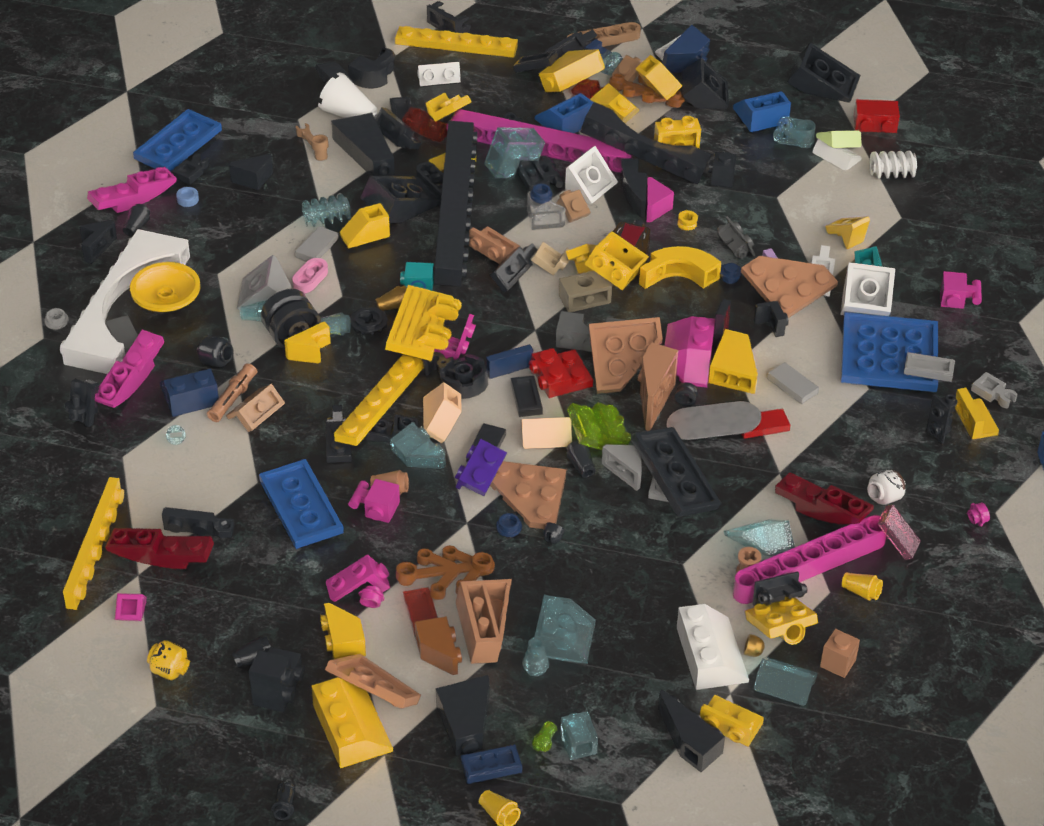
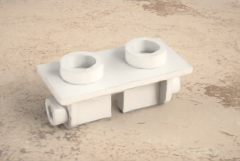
(439, 73)

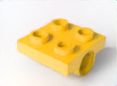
(780, 616)

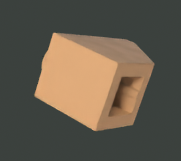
(441, 411)

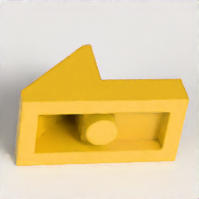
(851, 229)
(580, 256)
(307, 344)

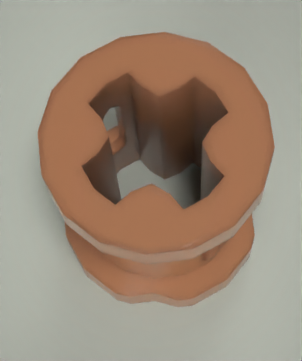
(747, 557)

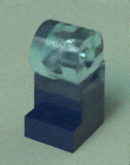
(610, 59)

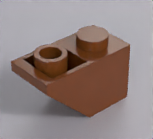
(436, 644)

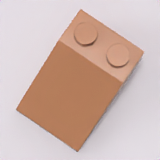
(656, 380)

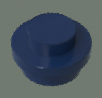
(541, 193)
(730, 273)
(509, 525)

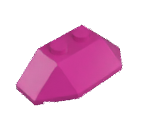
(694, 344)

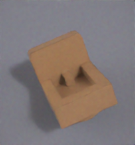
(627, 68)
(575, 205)

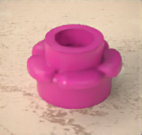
(978, 514)
(371, 597)

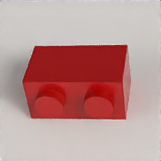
(876, 116)

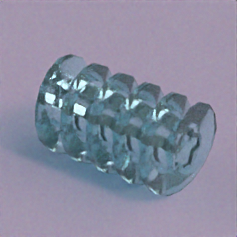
(326, 209)

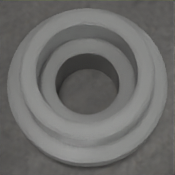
(56, 319)

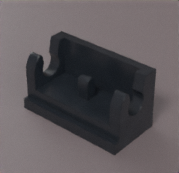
(445, 21)

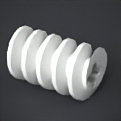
(893, 163)

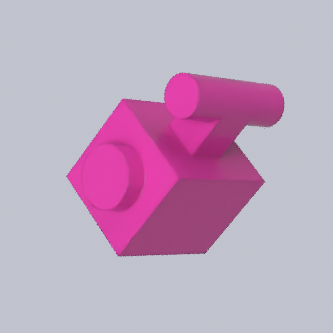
(955, 290)
(379, 501)

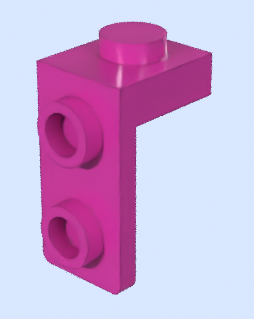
(459, 346)
(356, 575)

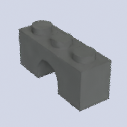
(573, 333)

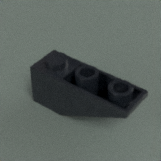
(692, 736)

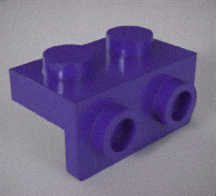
(481, 467)

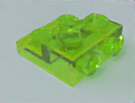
(598, 425)

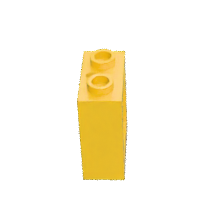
(626, 263)

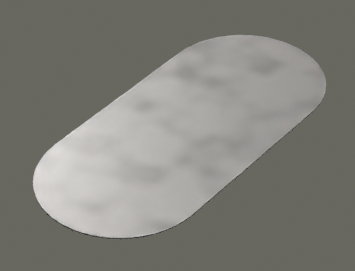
(715, 420)

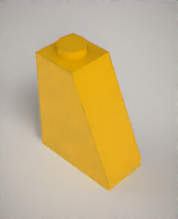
(571, 69)
(734, 363)

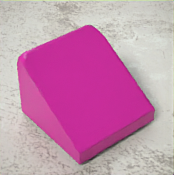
(130, 607)

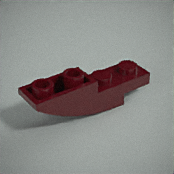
(823, 504)
(155, 549)

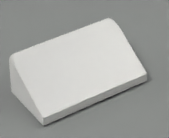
(839, 157)

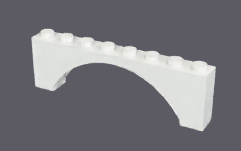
(89, 341)

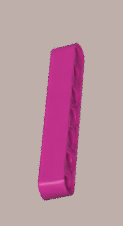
(813, 557)

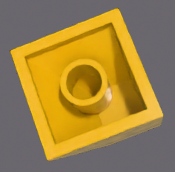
(614, 100)

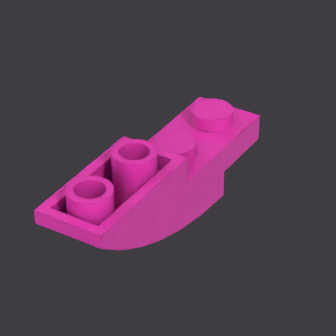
(138, 190)
(131, 372)

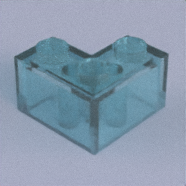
(510, 147)

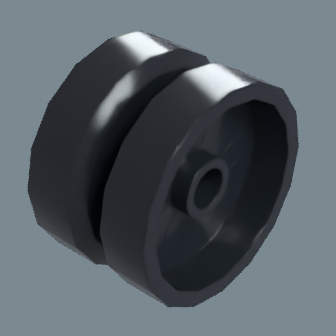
(288, 314)

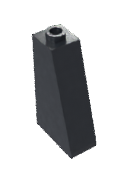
(364, 143)

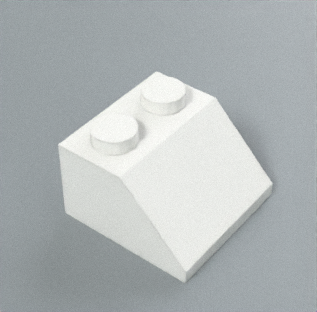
(868, 290)

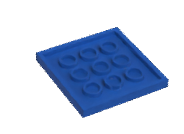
(878, 348)

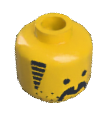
(168, 660)

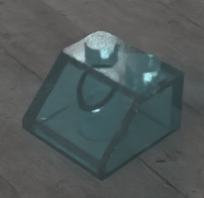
(565, 629)

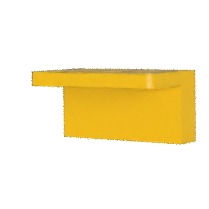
(975, 415)

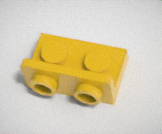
(442, 106)
(732, 720)

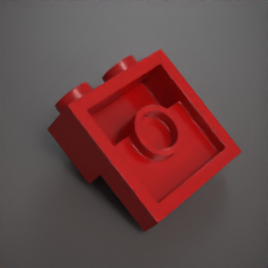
(560, 372)

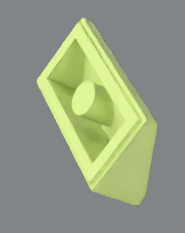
(840, 139)

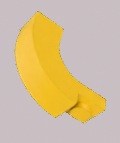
(682, 262)

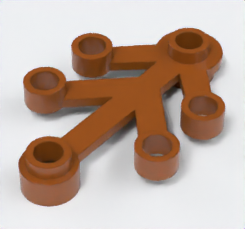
(648, 95)
(477, 565)

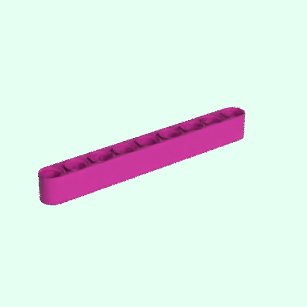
(557, 145)

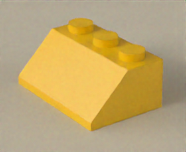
(349, 722)

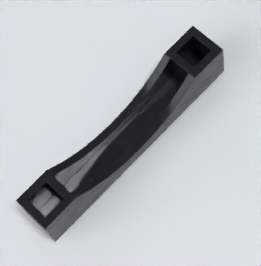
(608, 128)

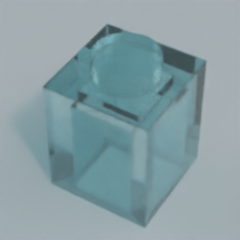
(579, 735)

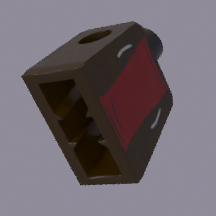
(635, 234)

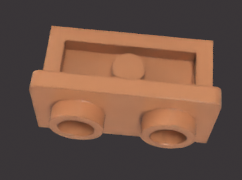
(491, 244)

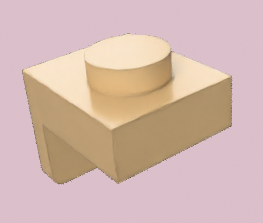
(550, 259)

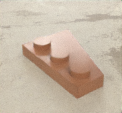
(373, 679)

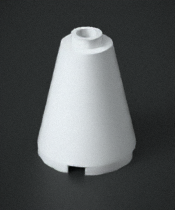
(345, 99)

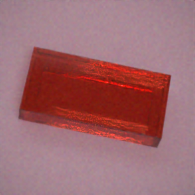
(419, 605)

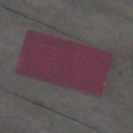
(899, 532)

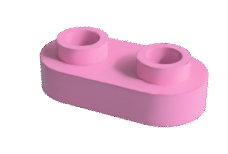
(310, 275)

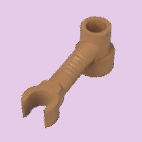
(318, 142)

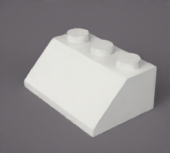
(710, 647)

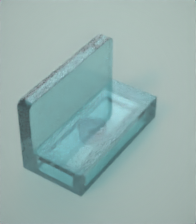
(784, 681)

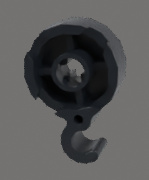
(464, 375)

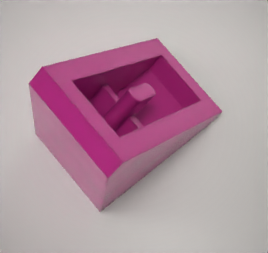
(658, 199)

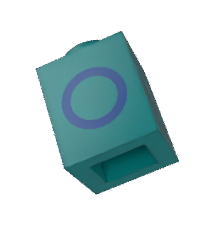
(418, 275)

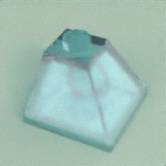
(767, 536)

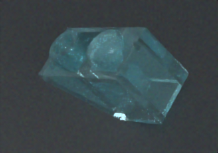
(416, 448)

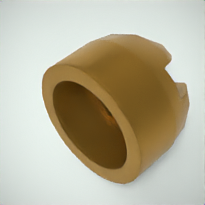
(754, 646)

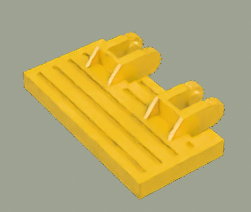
(421, 321)

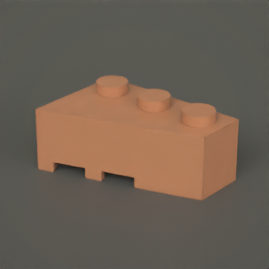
(483, 617)

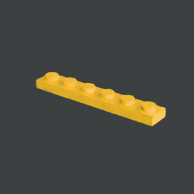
(456, 41)
(379, 400)
(92, 545)

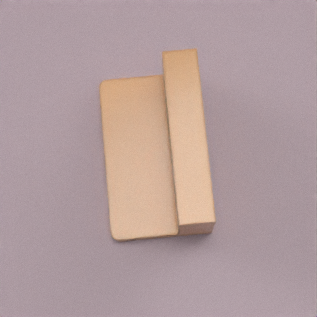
(546, 432)

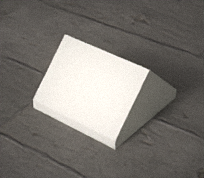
(590, 176)

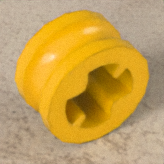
(687, 220)

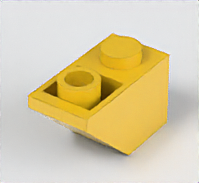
(658, 77)
(366, 226)
(344, 632)

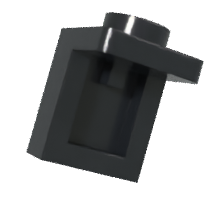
(774, 315)

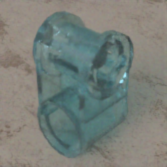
(797, 132)

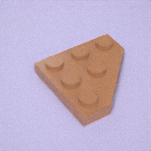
(788, 281)
(618, 348)
(531, 491)

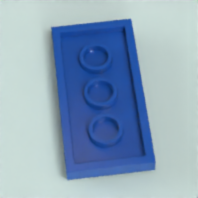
(177, 140)
(301, 503)

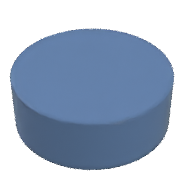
(187, 196)

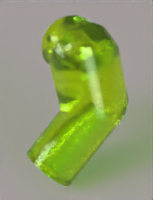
(542, 739)

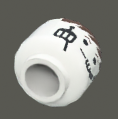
(886, 487)

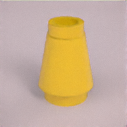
(863, 585)
(502, 810)

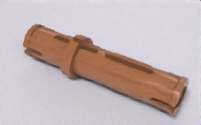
(246, 375)

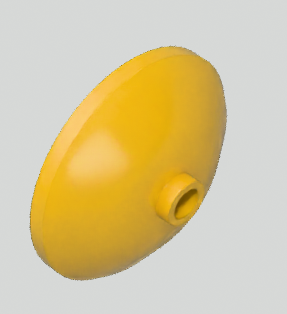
(165, 286)

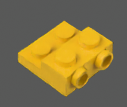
(678, 132)

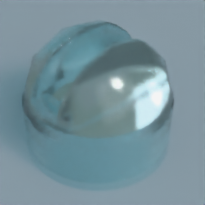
(175, 440)

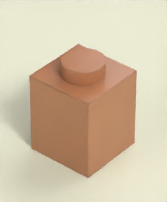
(839, 653)

